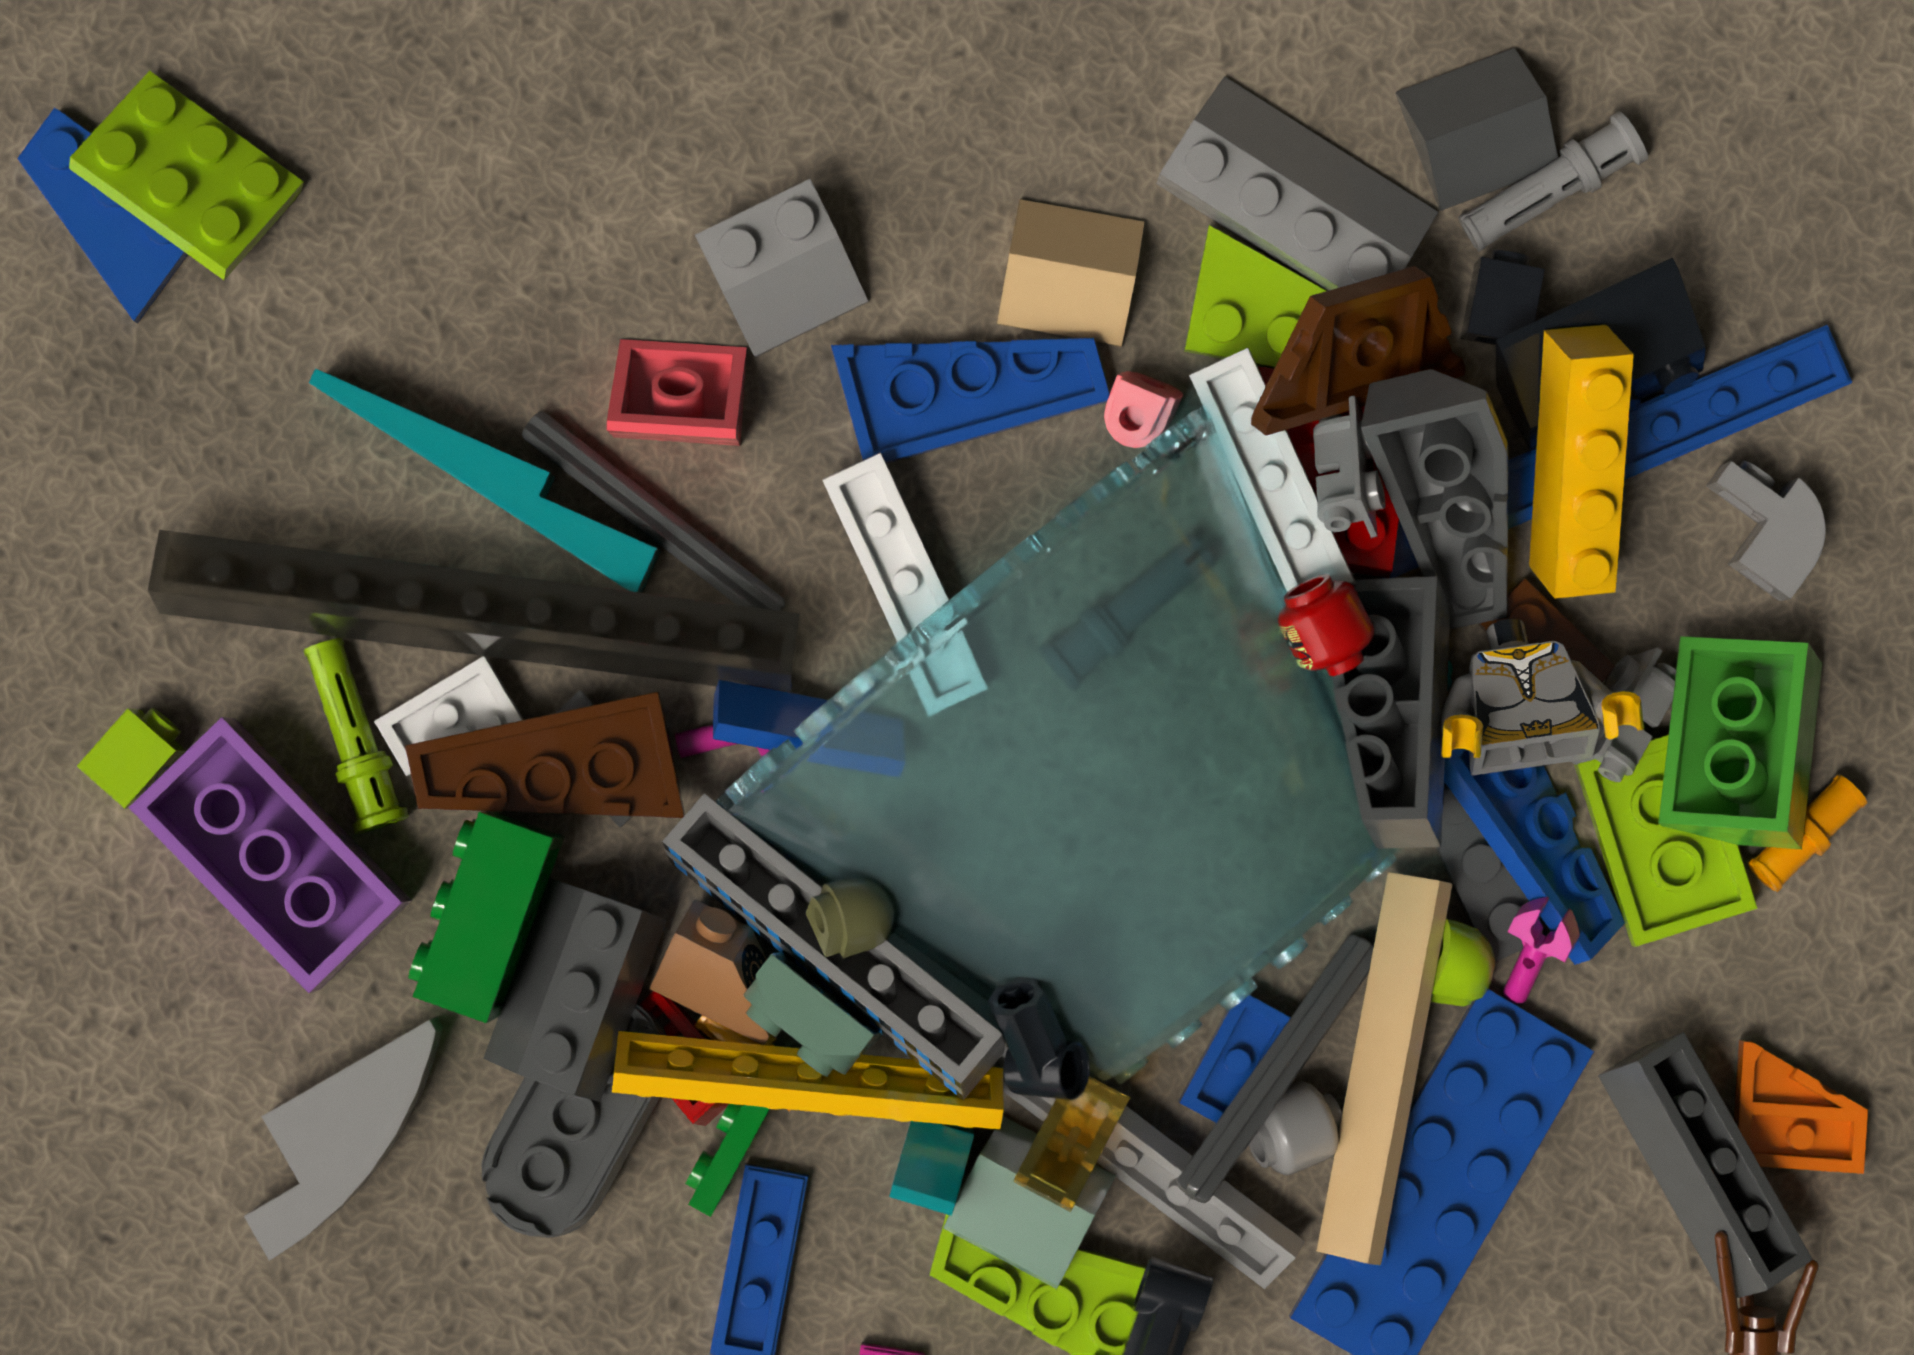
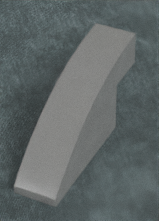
(342, 1134)

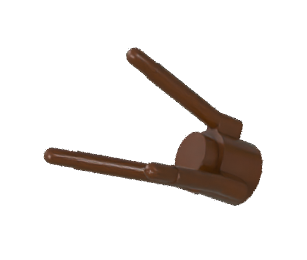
(1755, 1328)

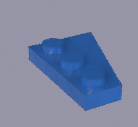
(121, 247)

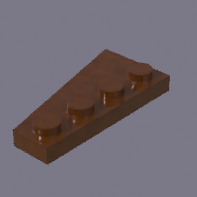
(569, 762)

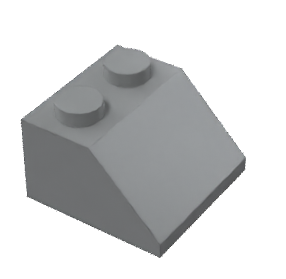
(782, 267)

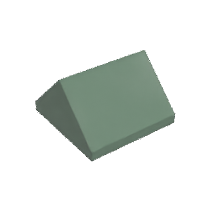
(1017, 1222)

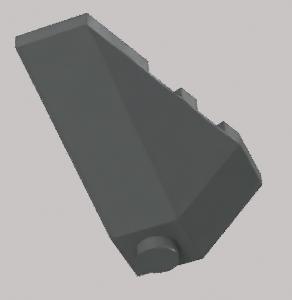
(1447, 483)

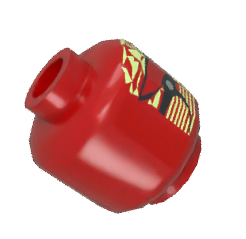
(1325, 625)

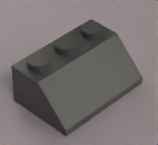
(574, 990)

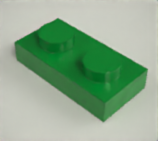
(715, 1172)

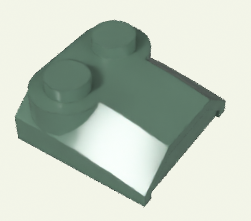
(795, 1002)

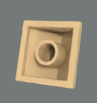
(1070, 272)

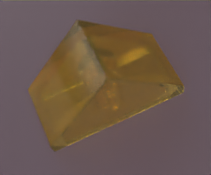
(1071, 1144)

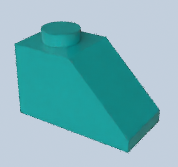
(932, 1165)

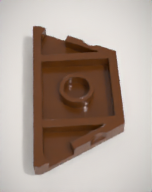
(1352, 340)

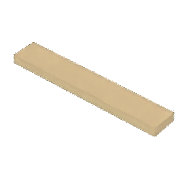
(1384, 1068)

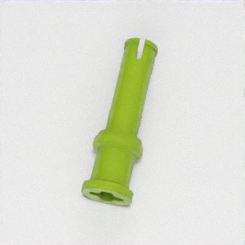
(362, 765)

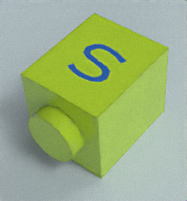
(133, 754)

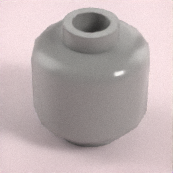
(1298, 1130)

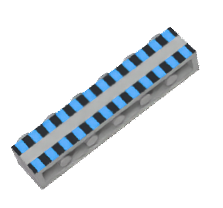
(875, 984)

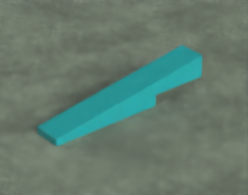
(504, 481)

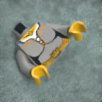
(1530, 705)

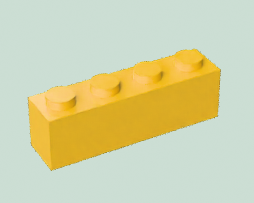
(1580, 460)

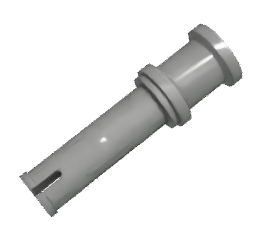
(1577, 168)

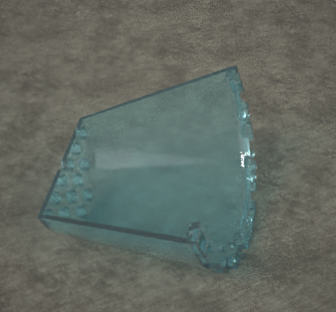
(1092, 766)

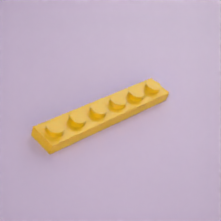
(781, 1080)

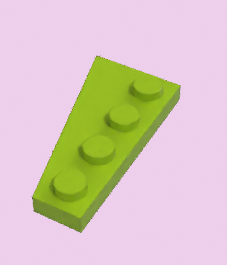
(1082, 1316)

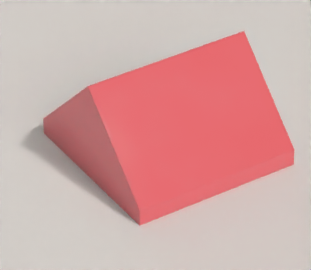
(678, 392)

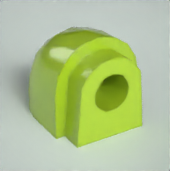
(1463, 965)

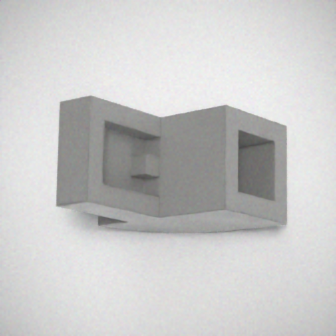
(1787, 529)

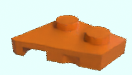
(1794, 1117)

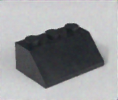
(1644, 311)

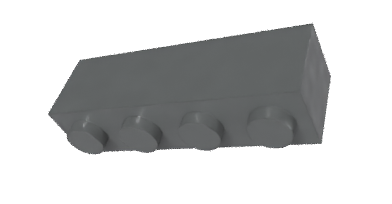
(1704, 1164)

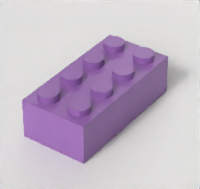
(270, 854)

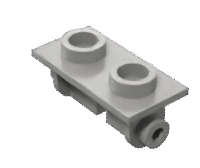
(1356, 489)
(1656, 692)

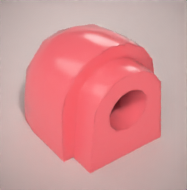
(1140, 408)

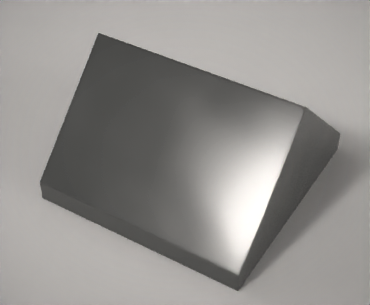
(1479, 127)

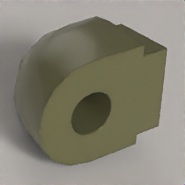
(850, 916)

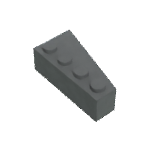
(1394, 711)

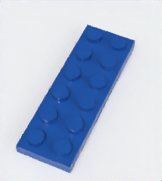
(1457, 1168)

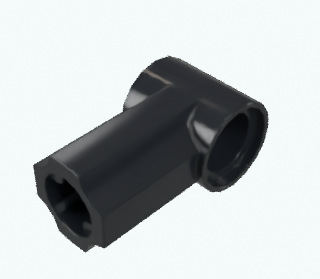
(1037, 1054)
(1167, 1308)

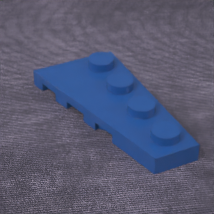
(945, 394)
(1537, 845)

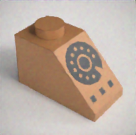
(712, 967)

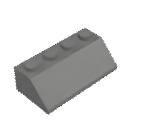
(1293, 192)

